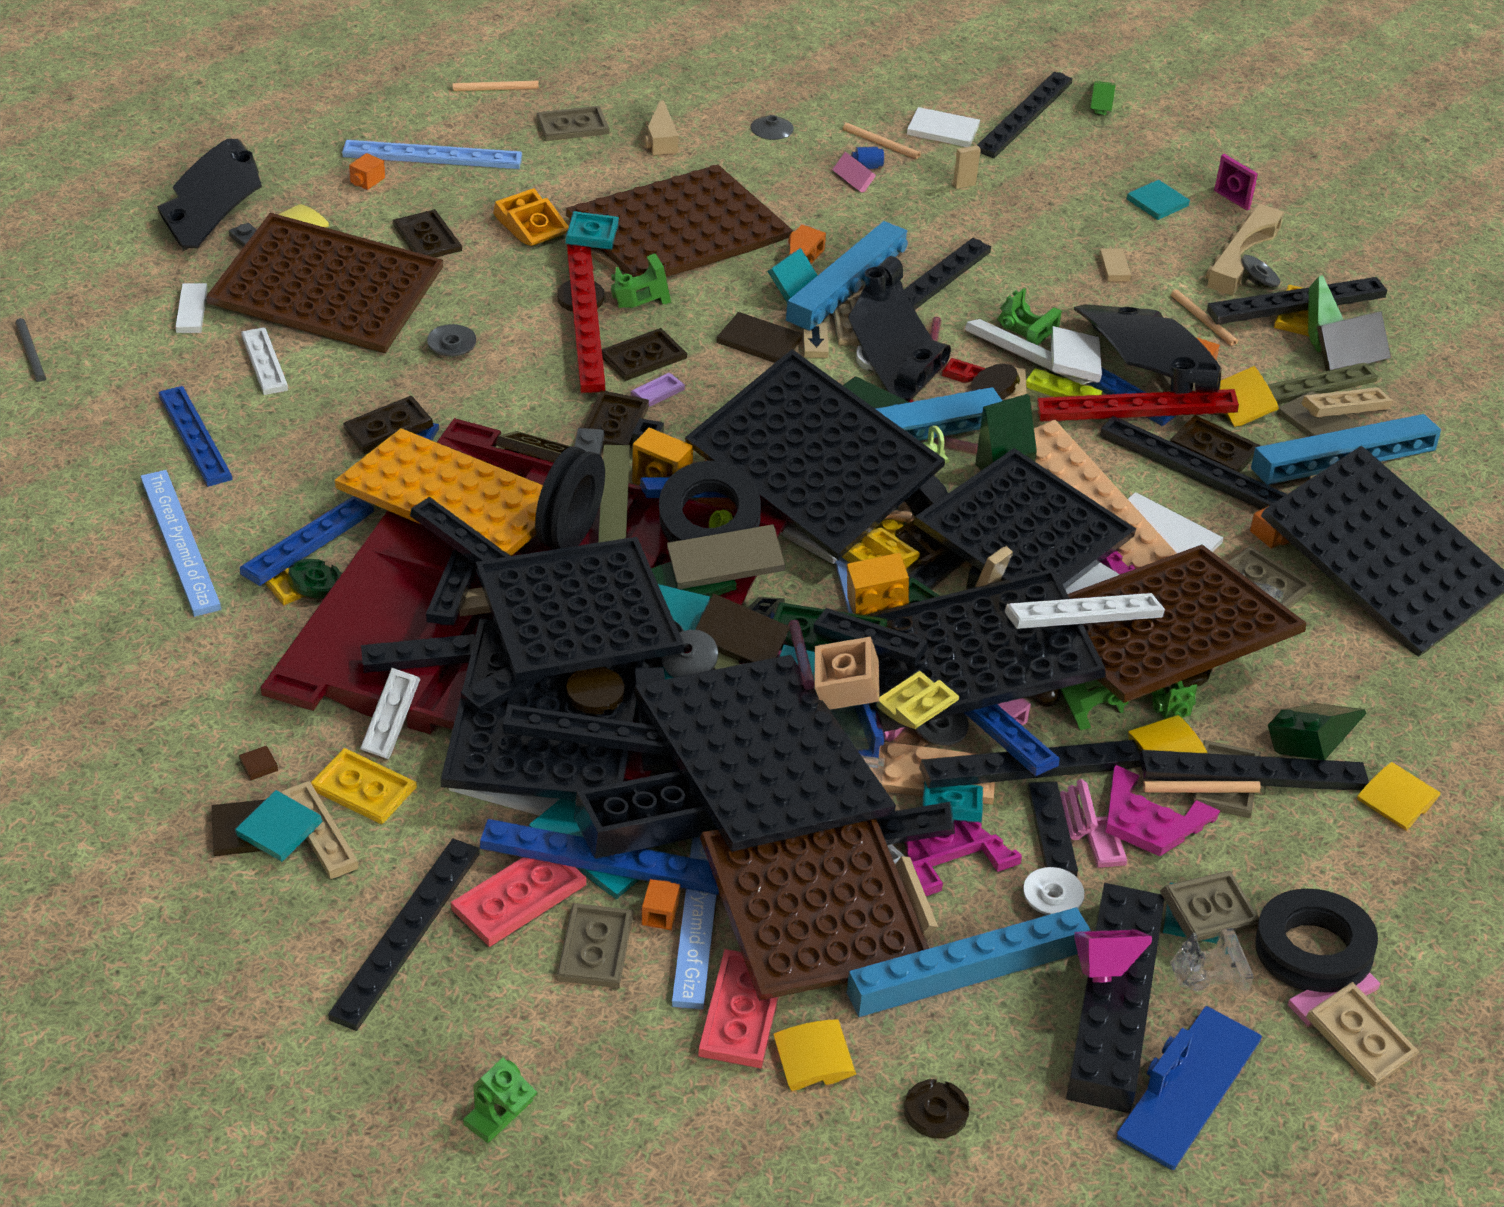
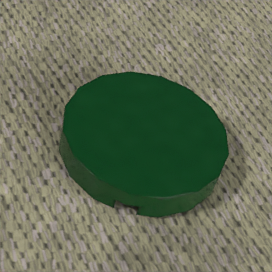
(313, 577)

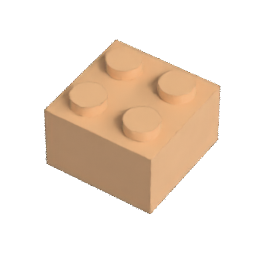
(847, 673)

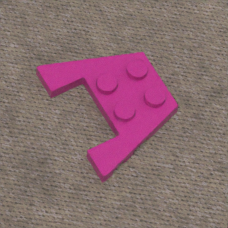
(1149, 824)
(967, 839)

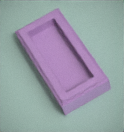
(659, 389)

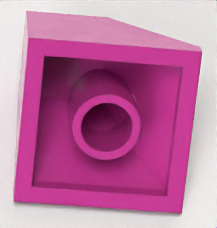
(1235, 182)
(1109, 952)

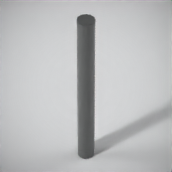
(30, 350)

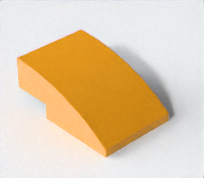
(530, 217)

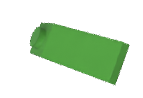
(1102, 97)
(1321, 309)

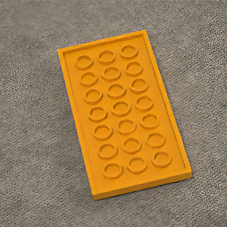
(413, 468)

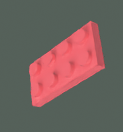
(515, 897)
(736, 1020)

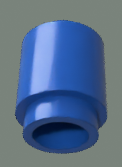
(869, 156)

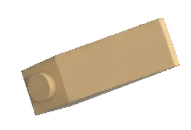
(662, 134)

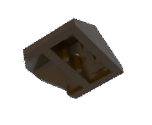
(922, 542)

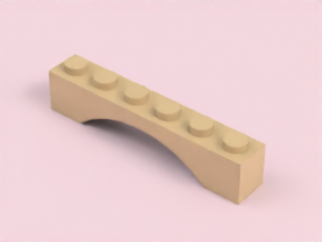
(1228, 269)

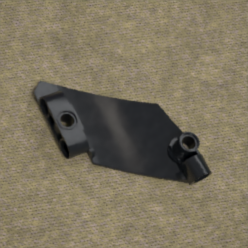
(210, 192)
(894, 334)
(1156, 345)

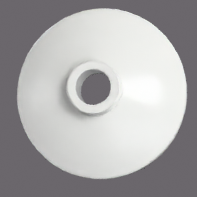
(1053, 882)

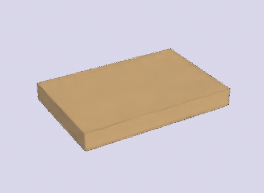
(1362, 1034)

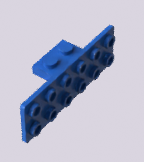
(1187, 1086)

